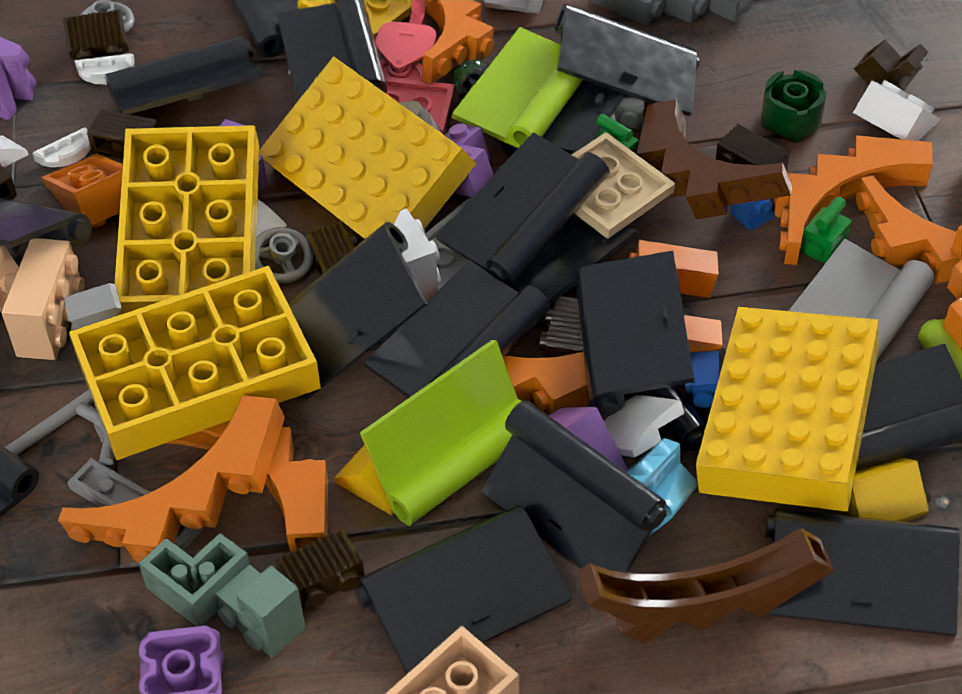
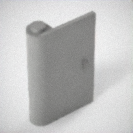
(866, 287)

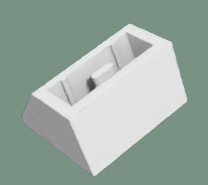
(896, 111)
(420, 255)

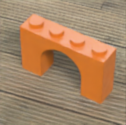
(696, 277)

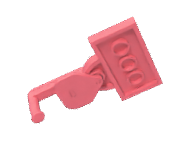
(402, 48)

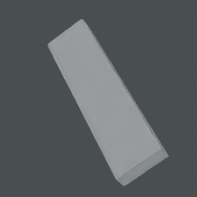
(107, 487)

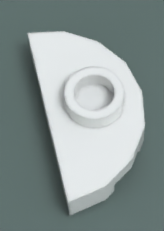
(94, 69)
(64, 151)

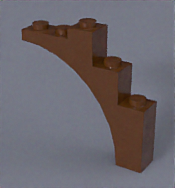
(706, 182)
(754, 583)

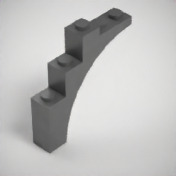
(686, 10)

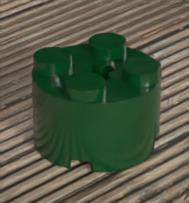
(793, 104)

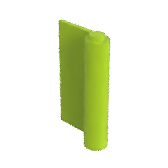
(518, 91)
(443, 434)

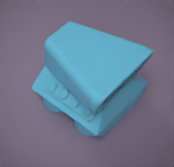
(666, 476)

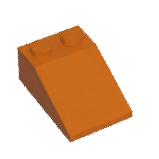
(88, 187)

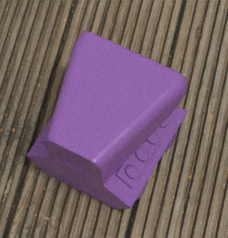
(14, 77)
(181, 662)

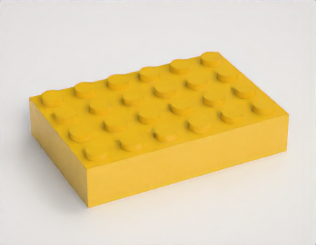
(364, 153)
(185, 211)
(192, 359)
(789, 408)

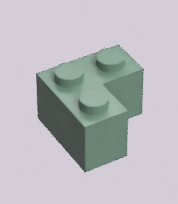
(191, 582)
(262, 608)

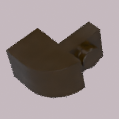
(886, 64)

